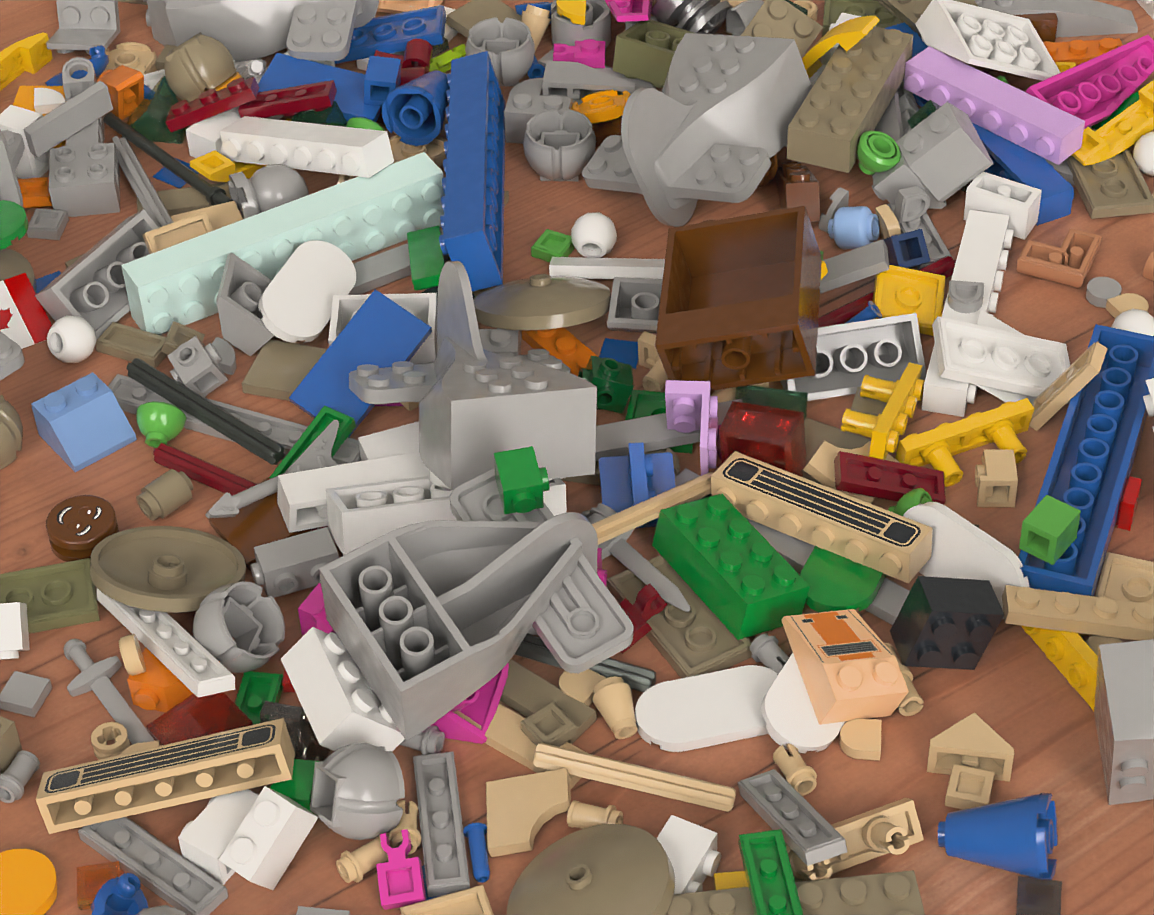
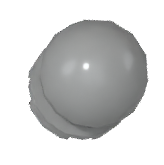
(266, 189)

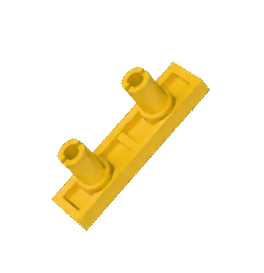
(901, 404)
(976, 430)
(1071, 657)

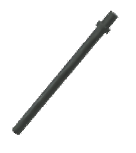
(214, 194)

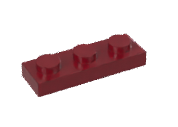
(291, 100)
(212, 103)
(885, 478)

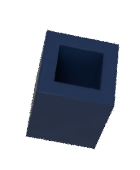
(907, 249)

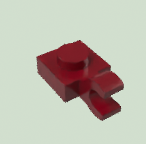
(647, 605)

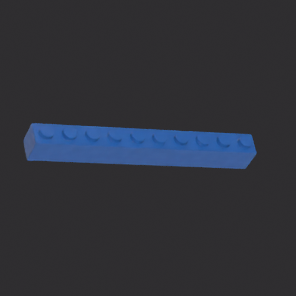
(1014, 161)

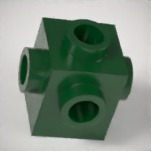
(612, 380)

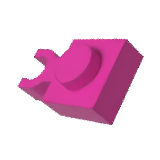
(585, 52)
(401, 877)

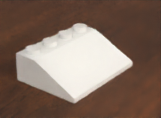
(986, 39)

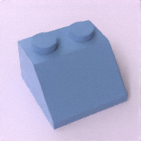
(82, 422)

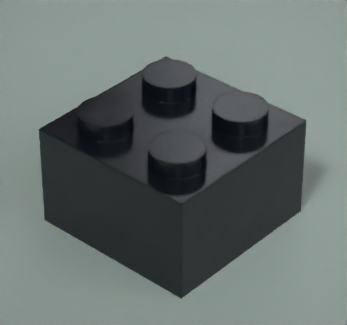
(946, 622)

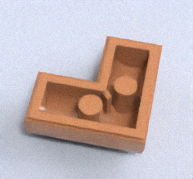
(1064, 264)

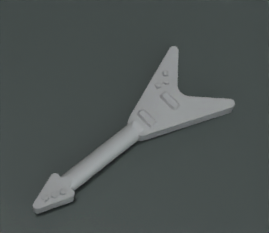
(314, 457)

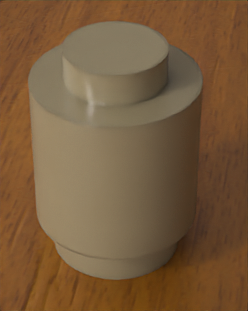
(165, 494)

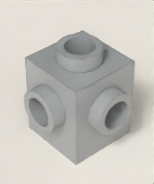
(197, 366)

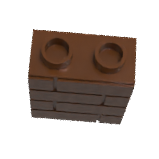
(741, 300)

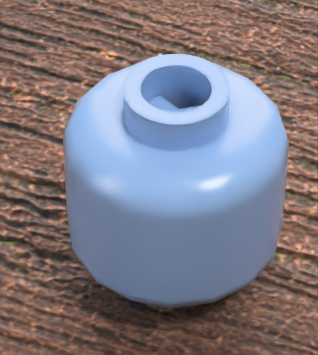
(853, 227)

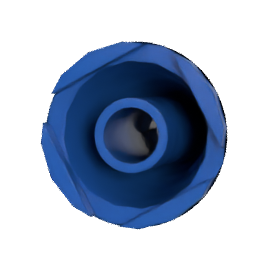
(417, 108)
(1005, 835)

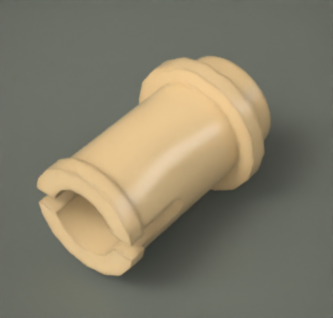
(795, 770)
(586, 815)
(409, 822)
(362, 860)

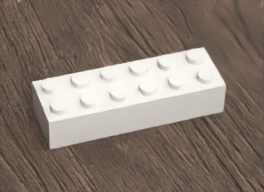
(374, 509)

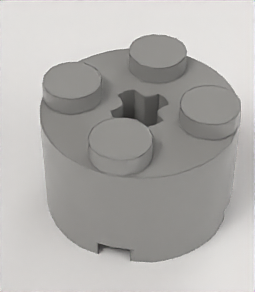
(596, 25)

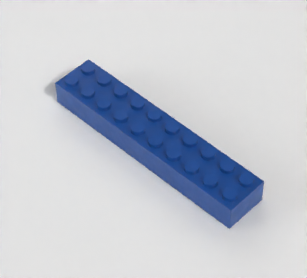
(474, 171)
(1096, 459)

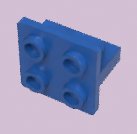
(635, 478)

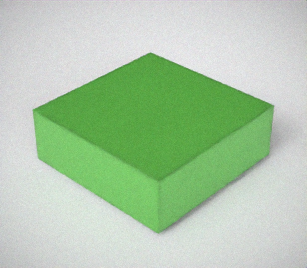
(552, 245)

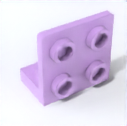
(693, 408)

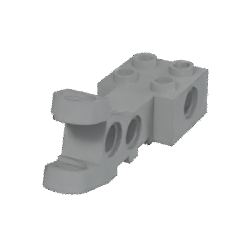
(86, 170)

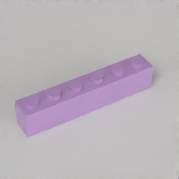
(995, 105)

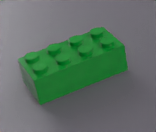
(729, 565)

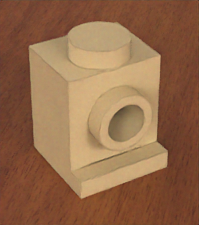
(996, 479)

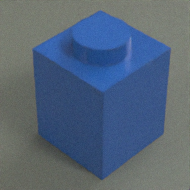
(381, 78)

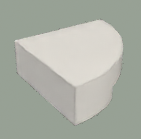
(47, 100)

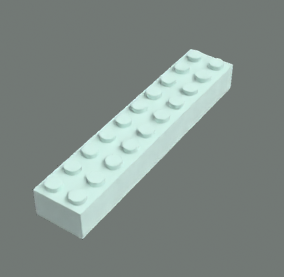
(353, 215)

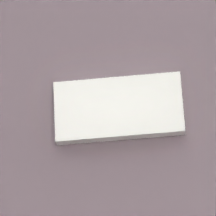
(997, 357)

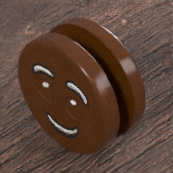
(79, 526)

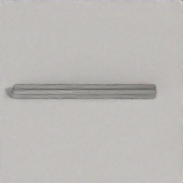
(141, 183)

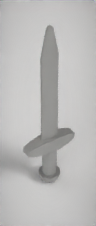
(642, 568)
(97, 678)

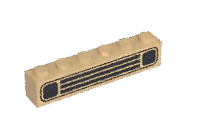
(824, 517)
(166, 776)

